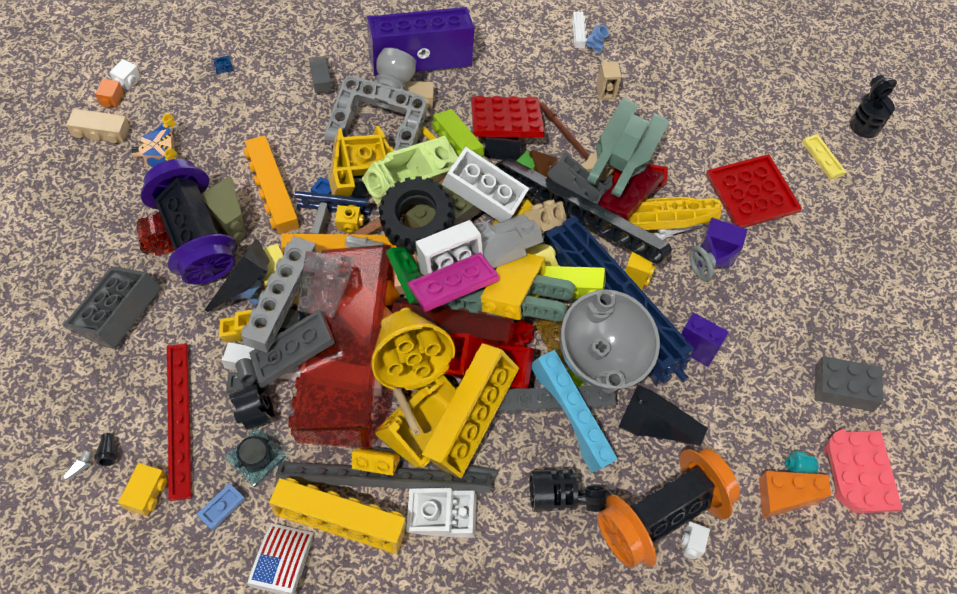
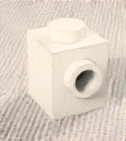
(125, 73)

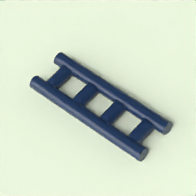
(341, 200)

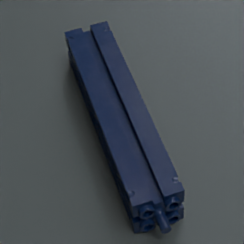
(578, 248)

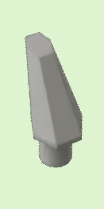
(79, 464)

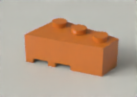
(791, 491)

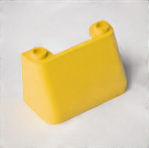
(428, 408)

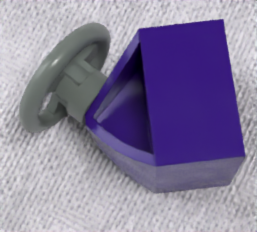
(718, 248)

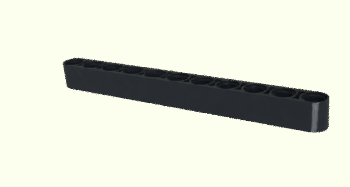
(547, 189)

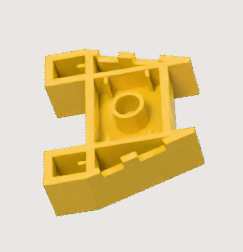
(353, 157)

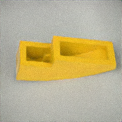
(231, 327)

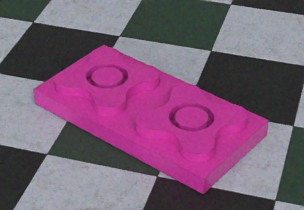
(453, 281)

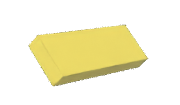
(824, 157)

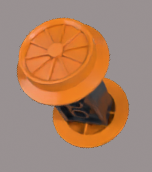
(703, 486)

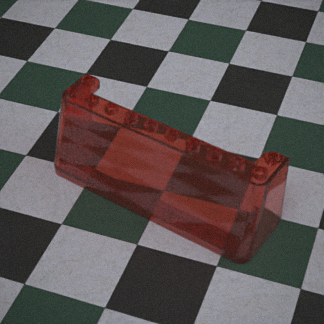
(339, 382)

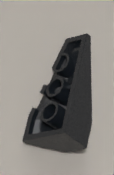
(657, 418)

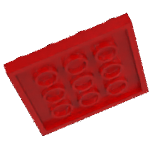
(506, 117)
(753, 191)

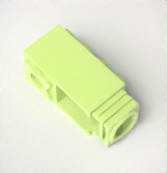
(425, 159)

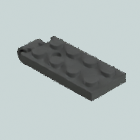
(292, 348)

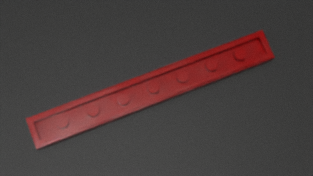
(178, 423)

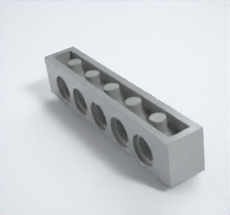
(263, 337)

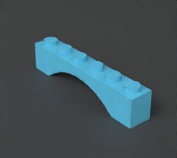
(591, 440)

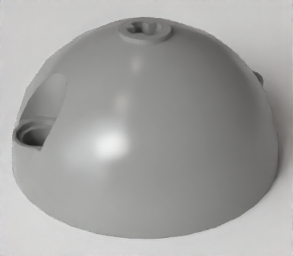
(623, 335)

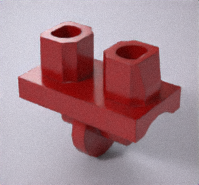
(524, 333)

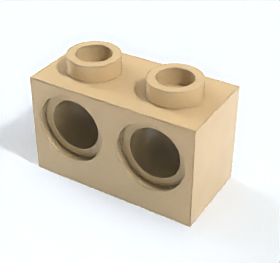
(548, 215)

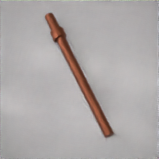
(552, 116)

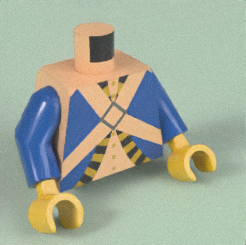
(158, 144)

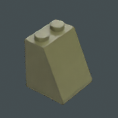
(225, 209)

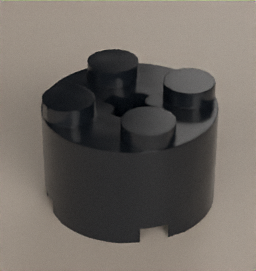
(252, 406)

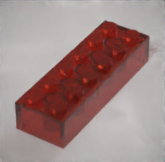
(491, 328)

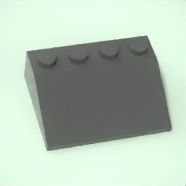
(113, 306)

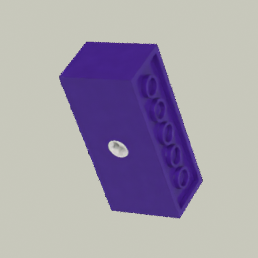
(431, 37)

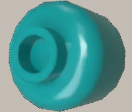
(802, 463)

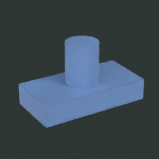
(250, 293)

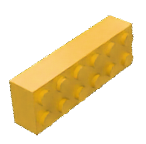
(471, 410)
(338, 515)

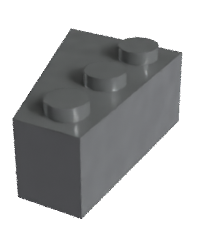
(574, 176)

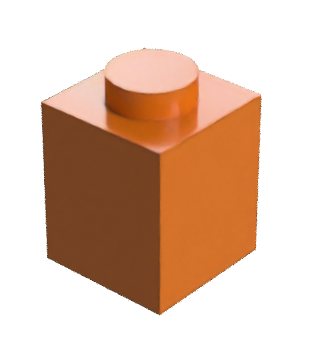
(109, 93)

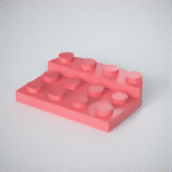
(862, 472)

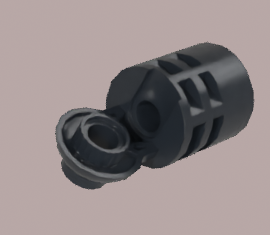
(874, 108)
(559, 491)

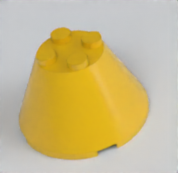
(410, 351)

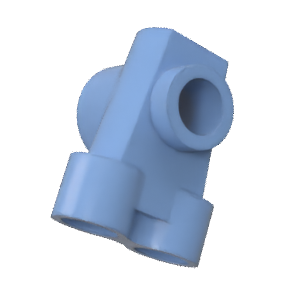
(596, 38)

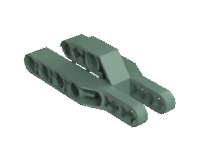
(627, 144)
(531, 305)

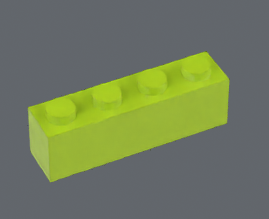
(456, 132)

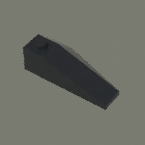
(244, 275)

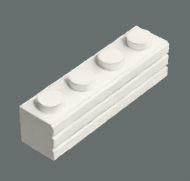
(579, 29)

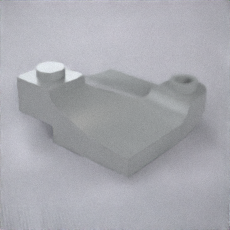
(508, 239)

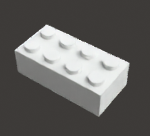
(485, 185)

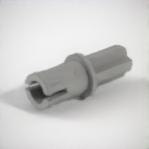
(352, 241)

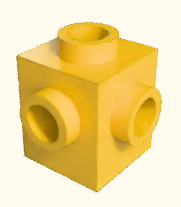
(348, 218)

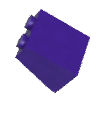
(704, 338)

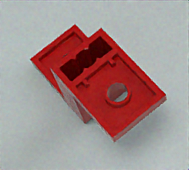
(467, 346)

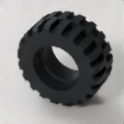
(410, 193)

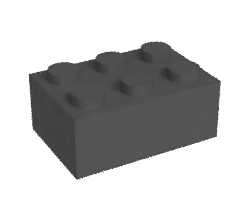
(848, 383)

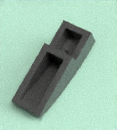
(320, 74)

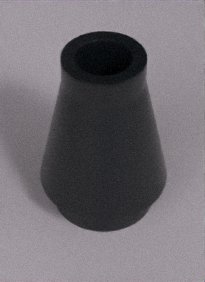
(106, 450)

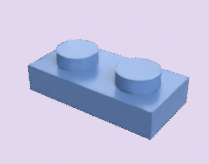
(220, 507)

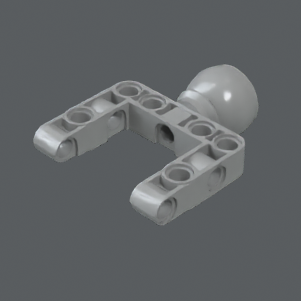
(394, 70)

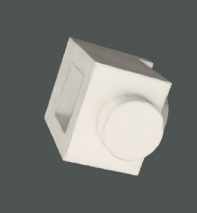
(694, 540)

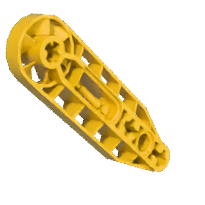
(674, 213)

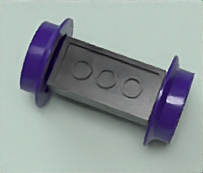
(176, 193)

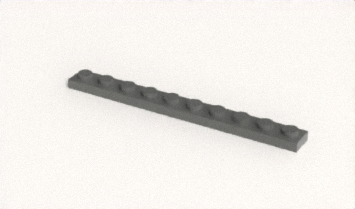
(402, 478)

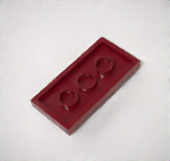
(633, 195)

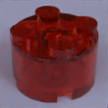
(153, 235)

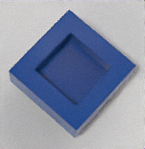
(321, 186)

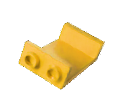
(514, 282)

